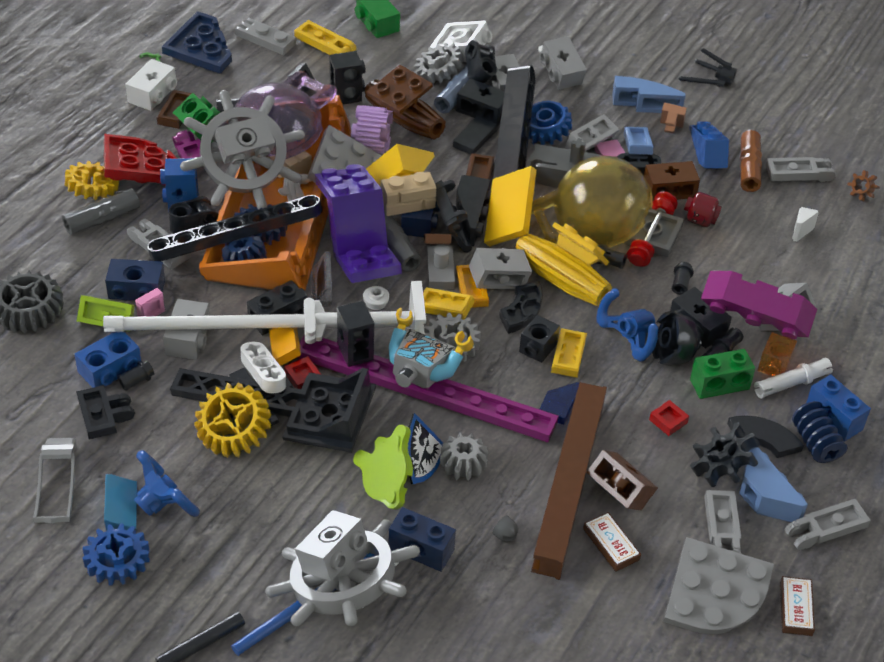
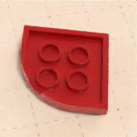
(133, 159)

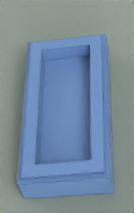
(638, 140)

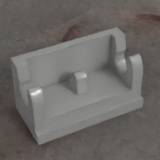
(594, 132)

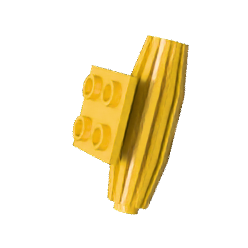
(568, 263)

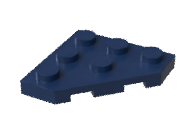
(200, 44)

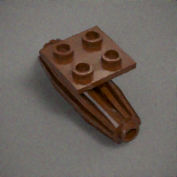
(401, 93)

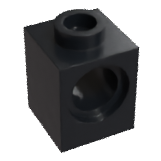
(539, 338)

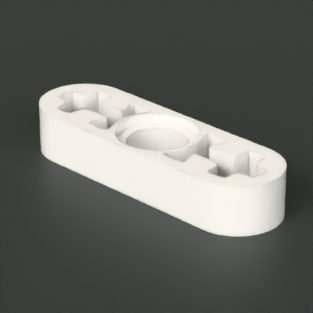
(263, 367)

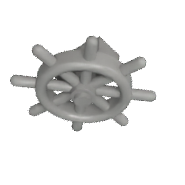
(242, 144)
(335, 559)

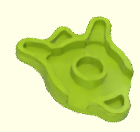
(387, 468)

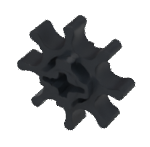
(725, 454)

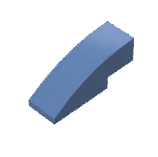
(644, 94)

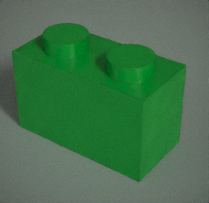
(378, 16)

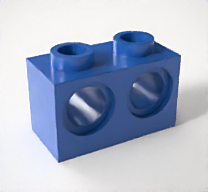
(107, 358)

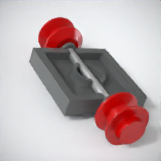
(658, 232)

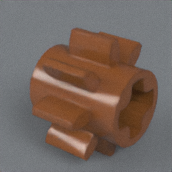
(870, 185)

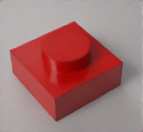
(298, 371)
(669, 418)

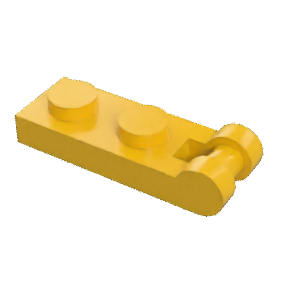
(323, 39)

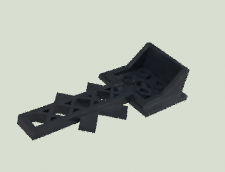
(320, 395)

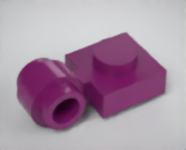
(186, 144)

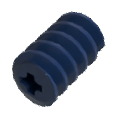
(819, 432)

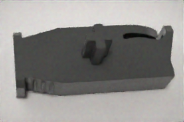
(554, 162)

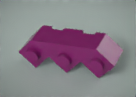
(759, 303)

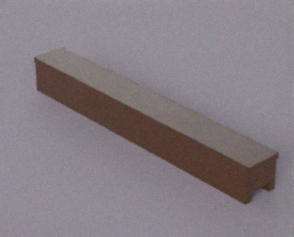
(569, 481)

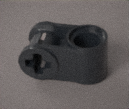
(480, 61)
(191, 214)

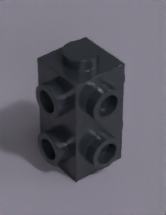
(281, 300)

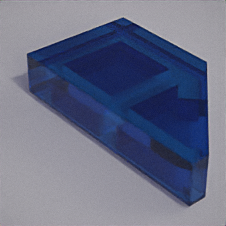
(560, 401)

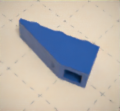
(710, 145)

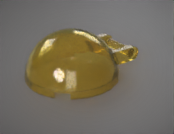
(599, 200)

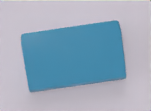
(120, 502)

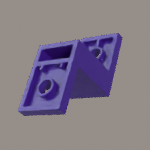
(357, 223)

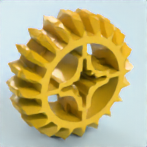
(212, 426)

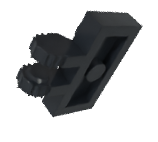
(103, 411)

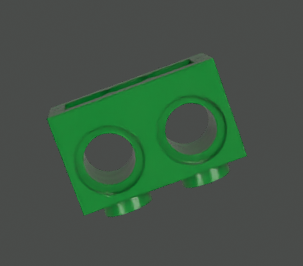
(197, 109)
(722, 373)

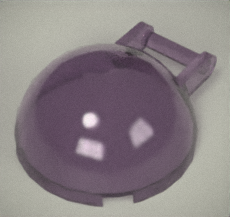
(293, 107)

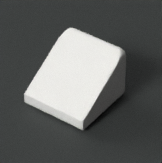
(805, 222)

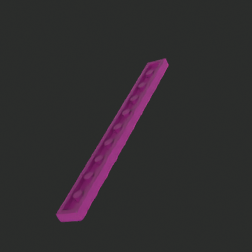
(441, 393)

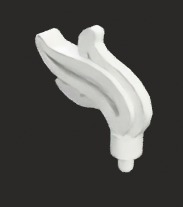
(293, 190)

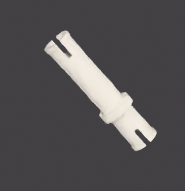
(802, 374)

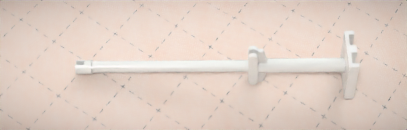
(313, 320)

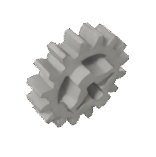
(439, 62)
(447, 328)

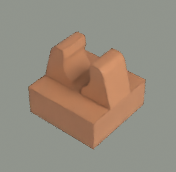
(673, 116)

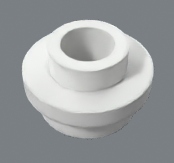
(376, 297)

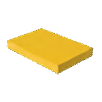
(510, 206)

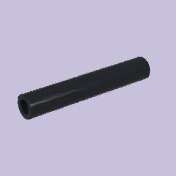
(202, 639)

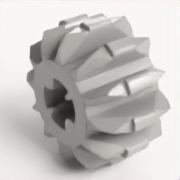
(464, 456)

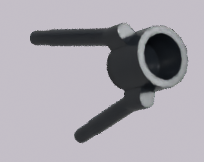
(724, 72)

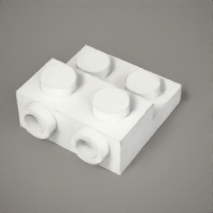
(462, 33)

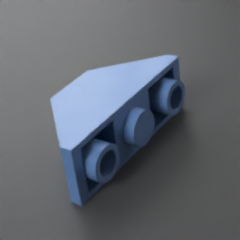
(770, 491)

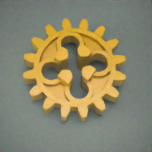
(79, 180)

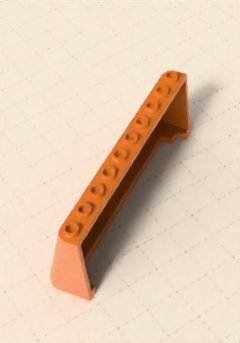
(294, 253)

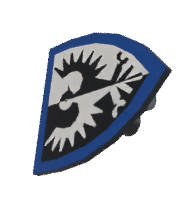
(423, 449)

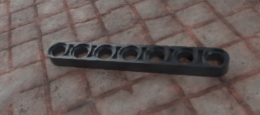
(234, 228)

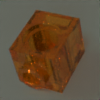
(777, 355)

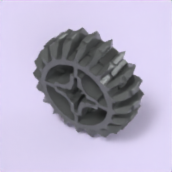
(23, 301)

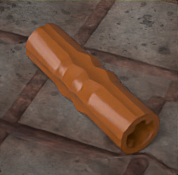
(750, 161)

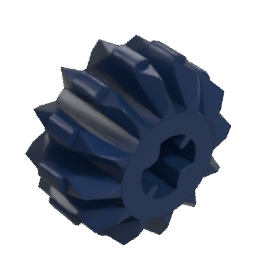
(244, 249)

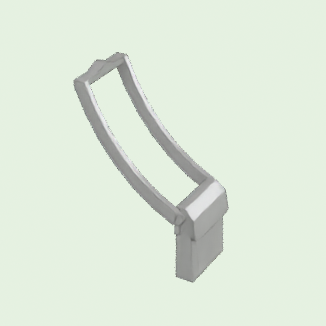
(56, 449)

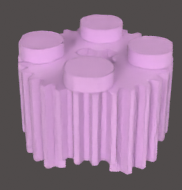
(373, 128)

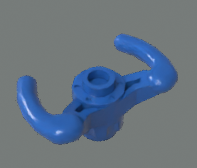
(632, 325)
(160, 490)

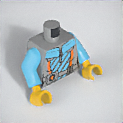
(423, 358)

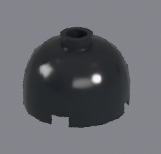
(677, 339)

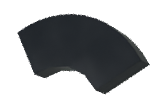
(523, 308)
(769, 434)

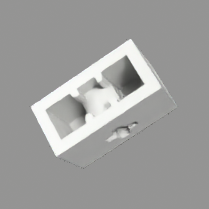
(151, 84)

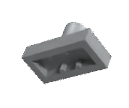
(440, 267)

